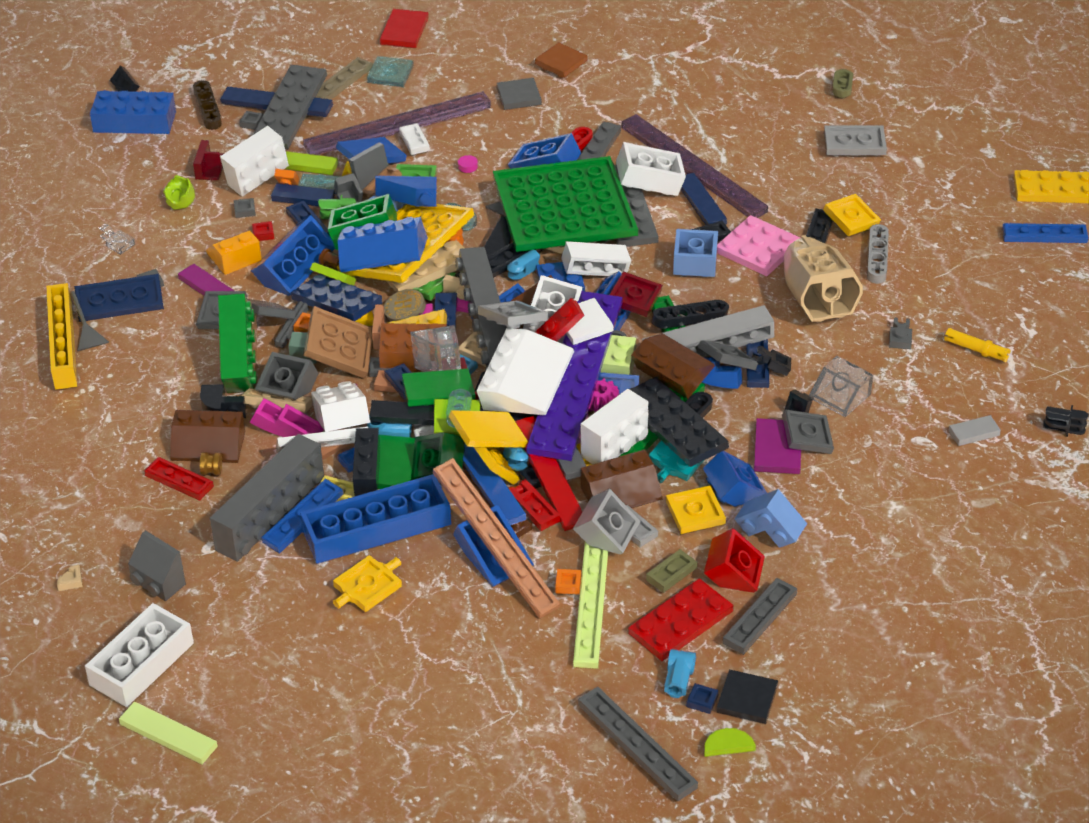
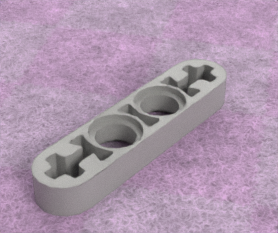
(877, 253)

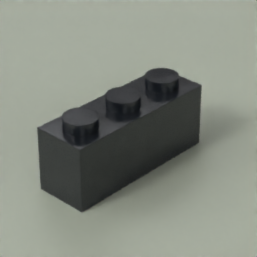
(366, 460)

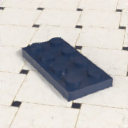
(336, 297)

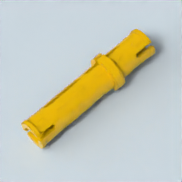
(987, 347)

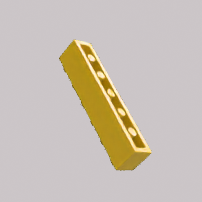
(61, 336)

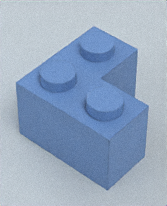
(774, 515)

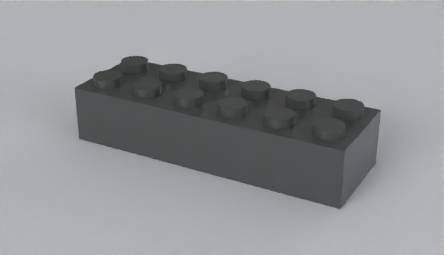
(267, 497)

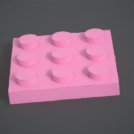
(756, 245)

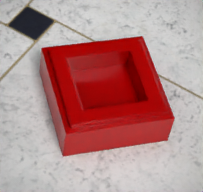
(263, 230)

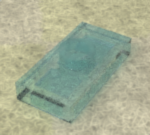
(318, 181)

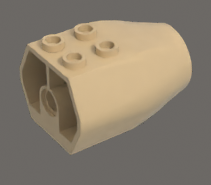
(821, 279)

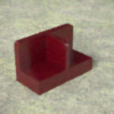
(207, 163)

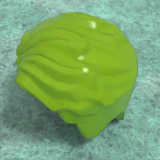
(179, 193)

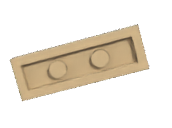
(254, 399)

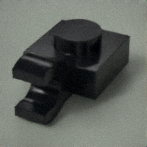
(776, 361)

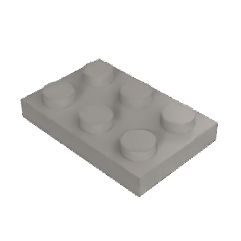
(855, 140)
(513, 314)

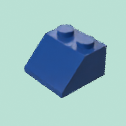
(733, 479)

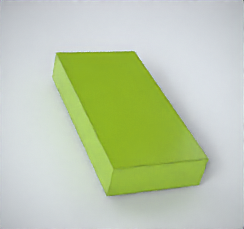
(333, 273)

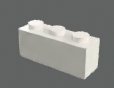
(595, 258)

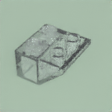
(436, 349)

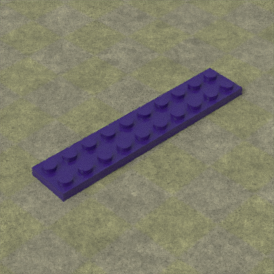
(559, 430)

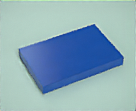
(354, 147)

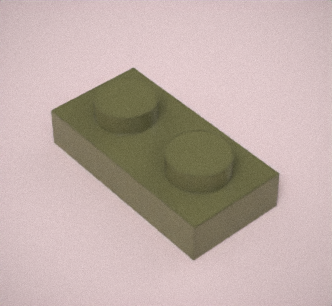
(671, 570)

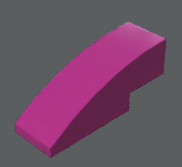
(284, 421)

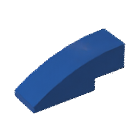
(724, 375)

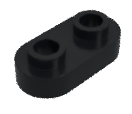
(701, 403)

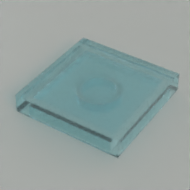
(390, 71)

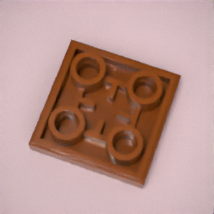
(561, 60)

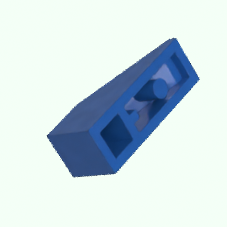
(408, 189)

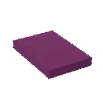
(772, 449)

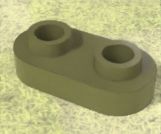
(842, 83)

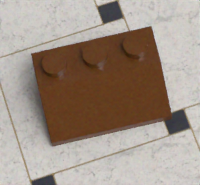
(672, 364)
(206, 432)
(628, 476)

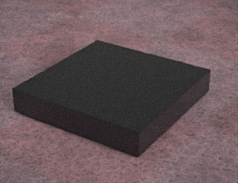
(747, 696)

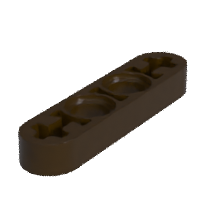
(209, 104)

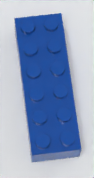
(375, 518)

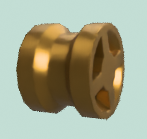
(210, 463)

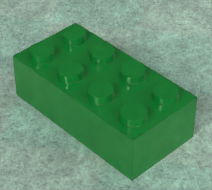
(236, 343)

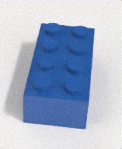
(133, 112)

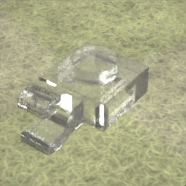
(116, 241)

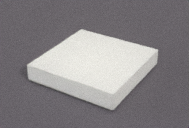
(591, 325)

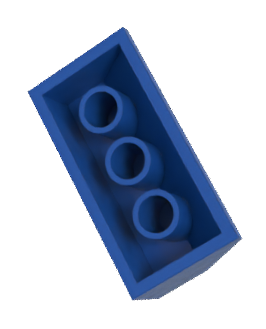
(381, 244)
(292, 257)

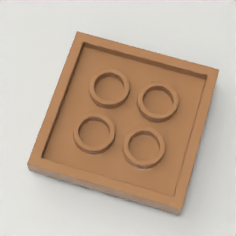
(338, 342)

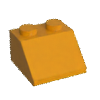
(235, 252)

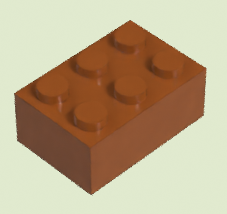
(397, 345)

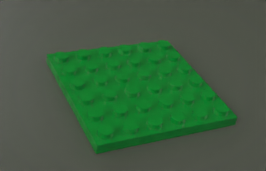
(564, 203)

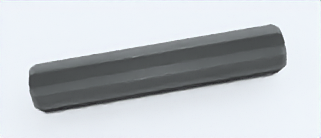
(286, 331)

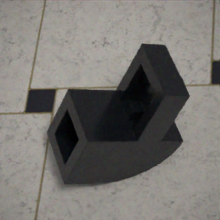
(214, 399)

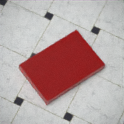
(404, 28)

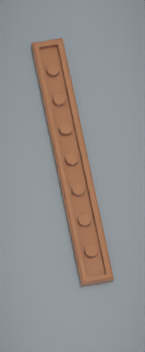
(496, 538)

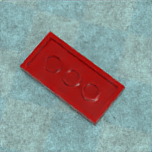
(680, 619)

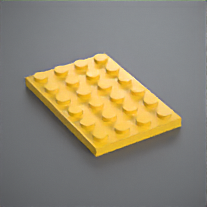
(439, 224)

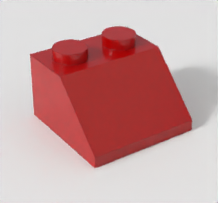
(734, 562)

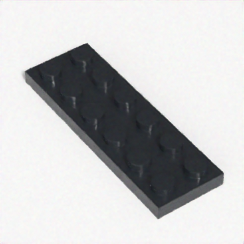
(679, 424)

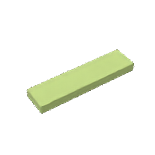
(168, 732)

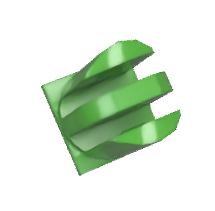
(327, 205)

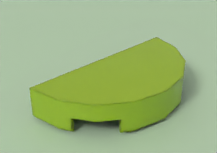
(728, 742)

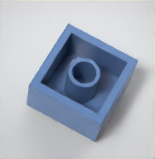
(695, 253)

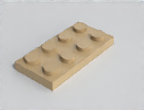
(437, 266)

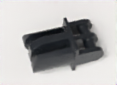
(1065, 420)

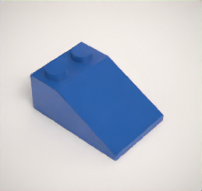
(546, 151)
(478, 552)

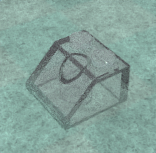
(842, 386)

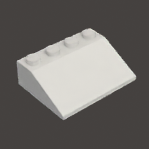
(524, 373)

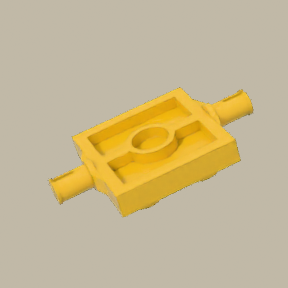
(367, 583)

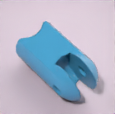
(523, 265)
(516, 458)

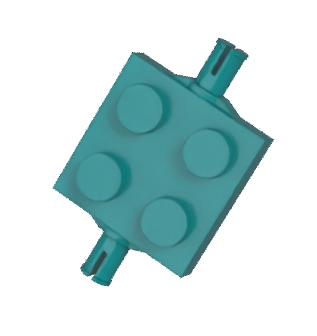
(670, 463)

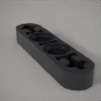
(667, 316)

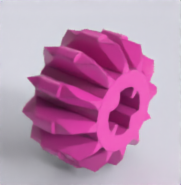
(603, 394)

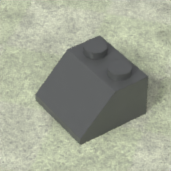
(287, 376)
(156, 567)

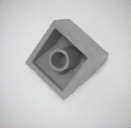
(607, 523)

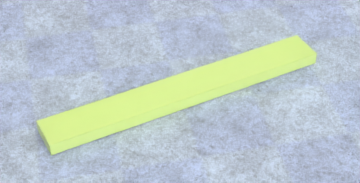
(590, 608)

